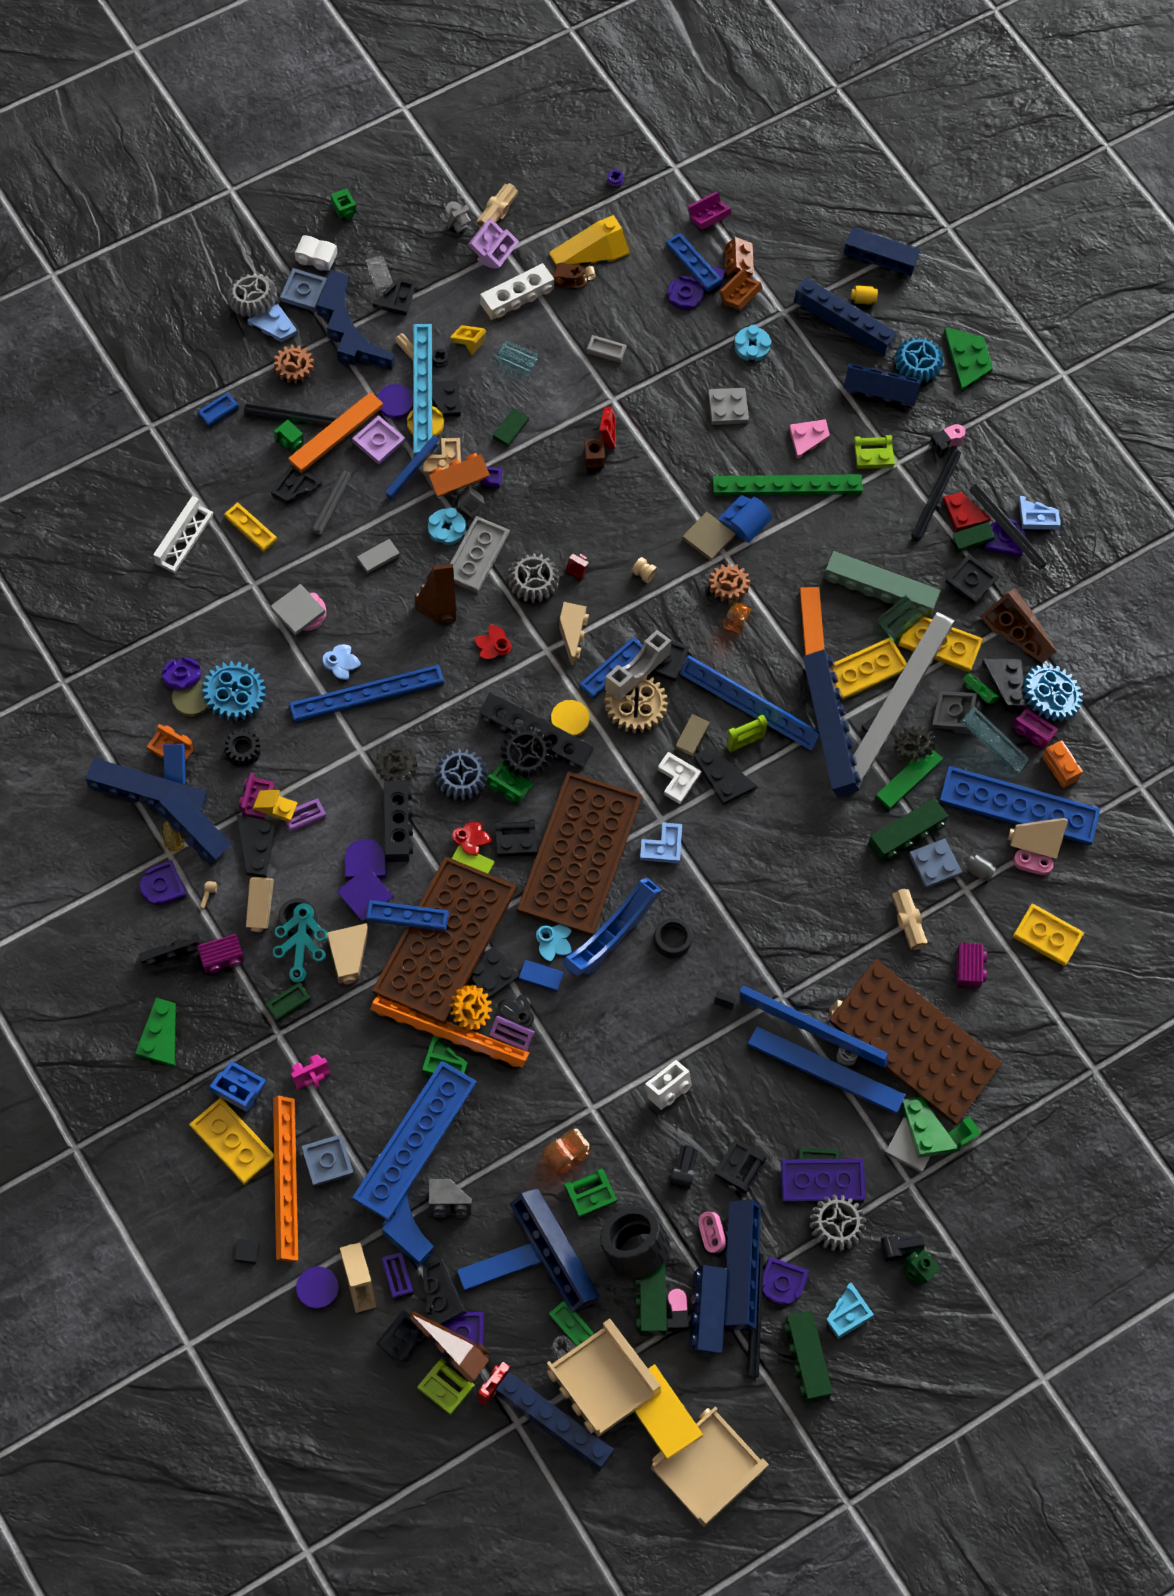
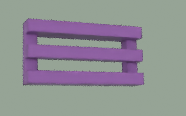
(293, 827)
(530, 1033)

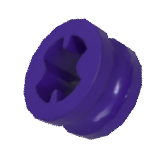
(615, 183)

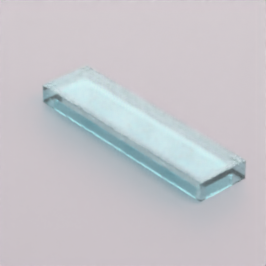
(995, 740)

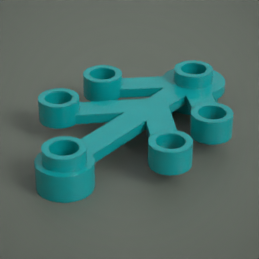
(300, 939)

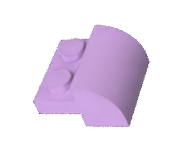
(492, 244)

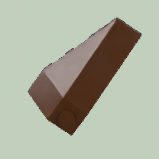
(438, 595)
(1017, 623)
(463, 1352)

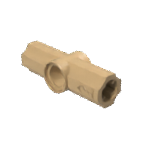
(498, 206)
(909, 919)

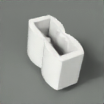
(315, 253)

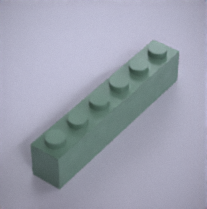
(880, 583)

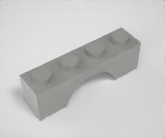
(624, 679)

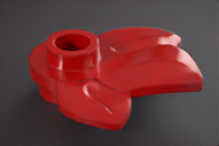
(490, 643)
(472, 839)

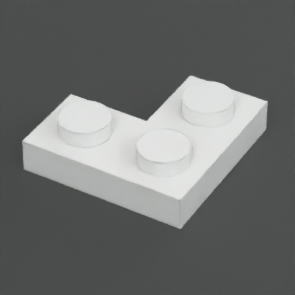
(682, 776)

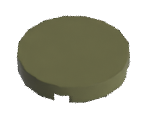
(189, 701)

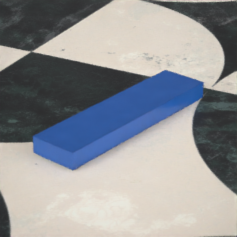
(693, 262)
(412, 467)
(595, 682)
(407, 915)
(498, 1266)

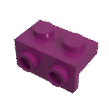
(708, 211)
(1034, 728)
(252, 787)

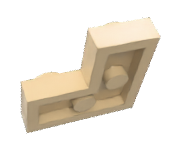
(450, 452)

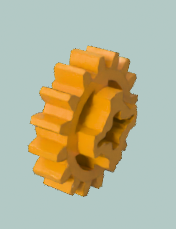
(470, 1007)

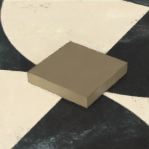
(708, 536)

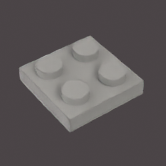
(728, 406)

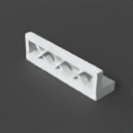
(177, 531)

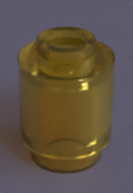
(172, 839)

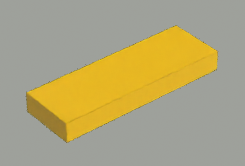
(250, 527)

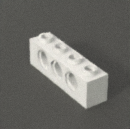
(517, 291)

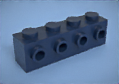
(882, 251)
(881, 384)
(192, 825)
(708, 1310)

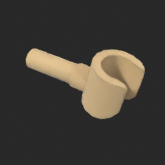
(589, 273)
(210, 887)

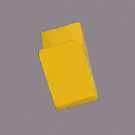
(469, 336)
(274, 805)

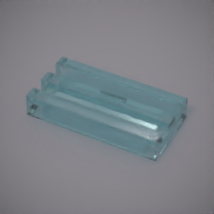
(517, 358)

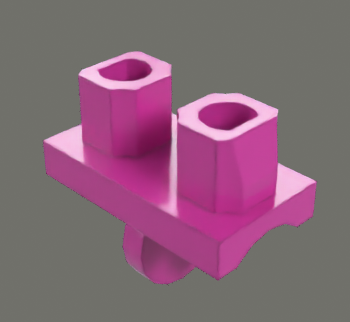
(310, 1074)

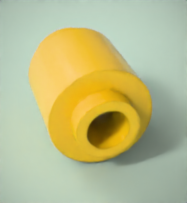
(864, 295)

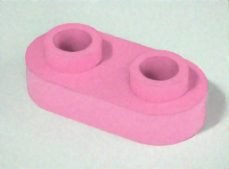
(1033, 863)
(712, 1233)

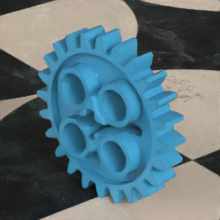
(1052, 692)
(230, 705)

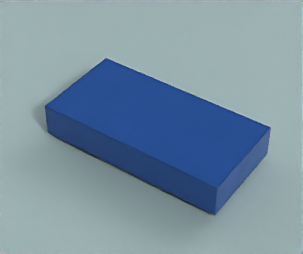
(218, 409)
(174, 762)
(541, 976)

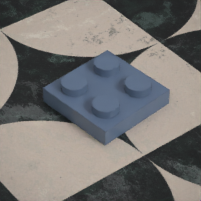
(303, 289)
(935, 863)
(327, 1160)

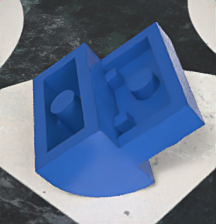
(746, 517)
(237, 1086)

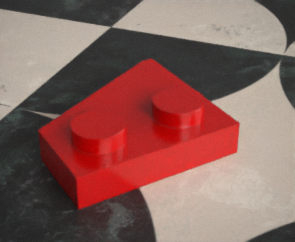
(608, 427)
(964, 512)
(487, 1390)

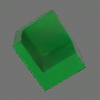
(965, 1133)

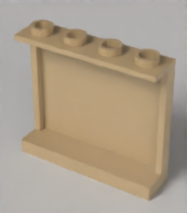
(604, 1379)
(711, 1469)

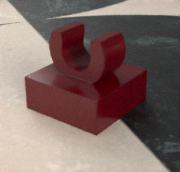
(577, 566)

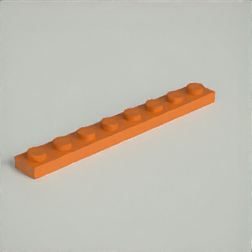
(450, 1031)
(285, 1179)

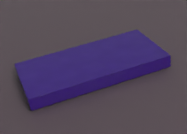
(820, 1178)

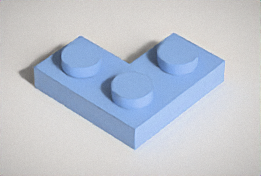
(667, 849)

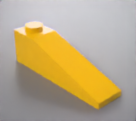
(596, 243)

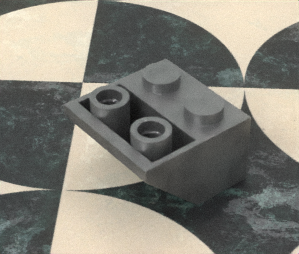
(448, 1199)

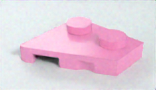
(808, 435)

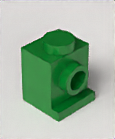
(343, 204)
(289, 436)

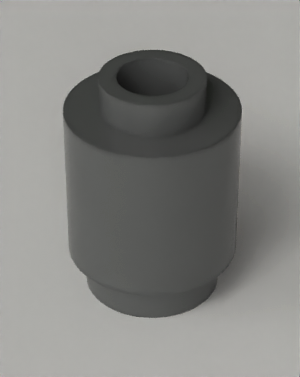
(980, 867)

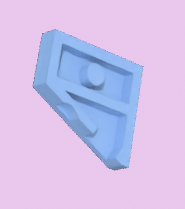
(274, 324)
(1038, 515)

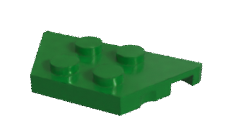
(968, 356)

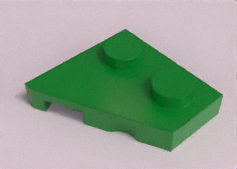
(985, 693)
(438, 1053)

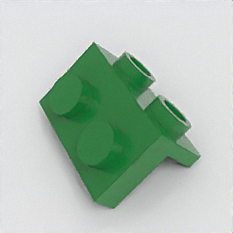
(512, 787)

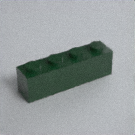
(908, 829)
(652, 1303)
(808, 1356)

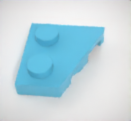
(849, 1313)

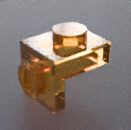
(737, 617)

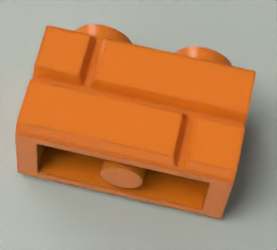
(1062, 764)

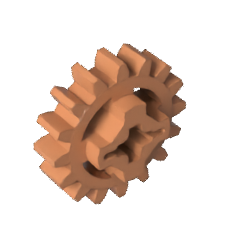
(293, 364)
(729, 583)

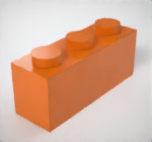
(458, 475)

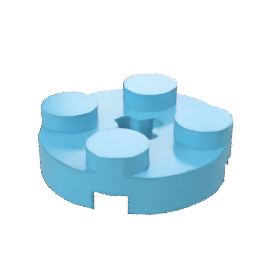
(752, 334)
(442, 535)

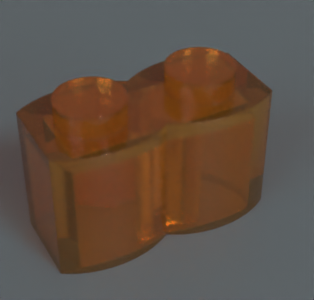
(567, 1150)

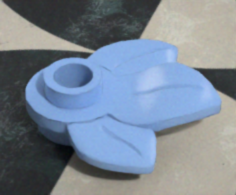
(343, 661)

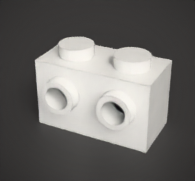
(668, 1085)

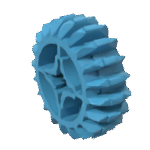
(930, 361)

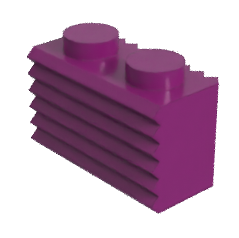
(220, 954)
(970, 965)

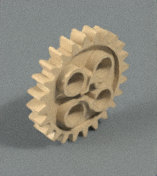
(653, 704)

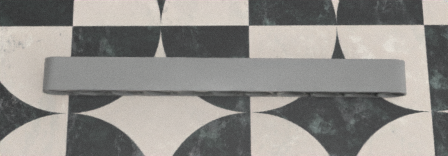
(901, 693)

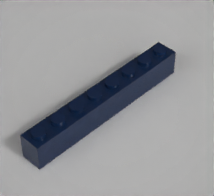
(831, 723)

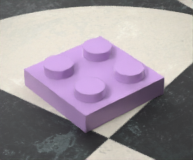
(378, 440)

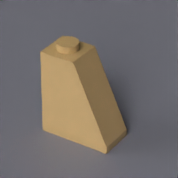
(1039, 837)
(259, 903)
(348, 951)
(358, 1277)

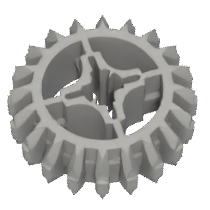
(251, 291)
(535, 587)
(829, 1224)

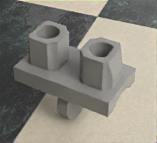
(457, 217)

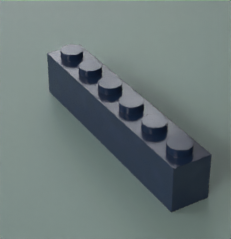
(845, 316)
(138, 785)
(554, 1250)
(742, 1264)
(554, 1421)

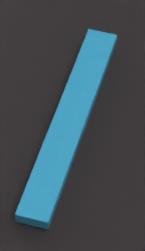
(422, 386)

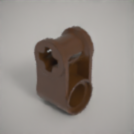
(566, 274)

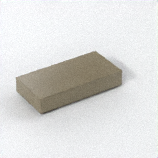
(692, 735)

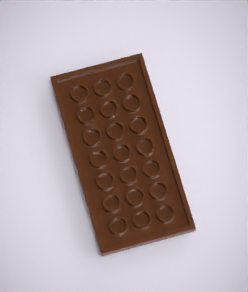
(580, 853)
(433, 963)
(921, 1042)

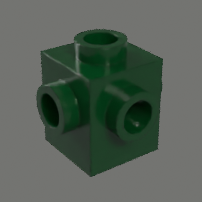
(920, 1267)

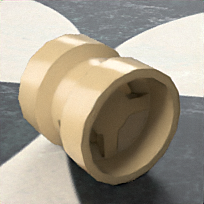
(645, 570)

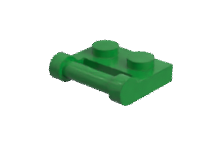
(594, 1198)

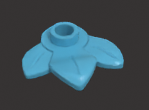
(555, 943)

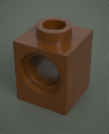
(594, 460)

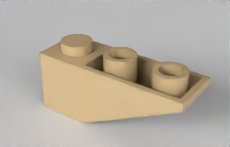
(571, 625)

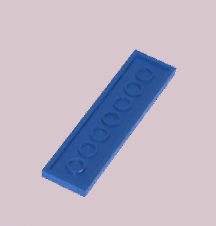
(1017, 803)
(414, 1141)

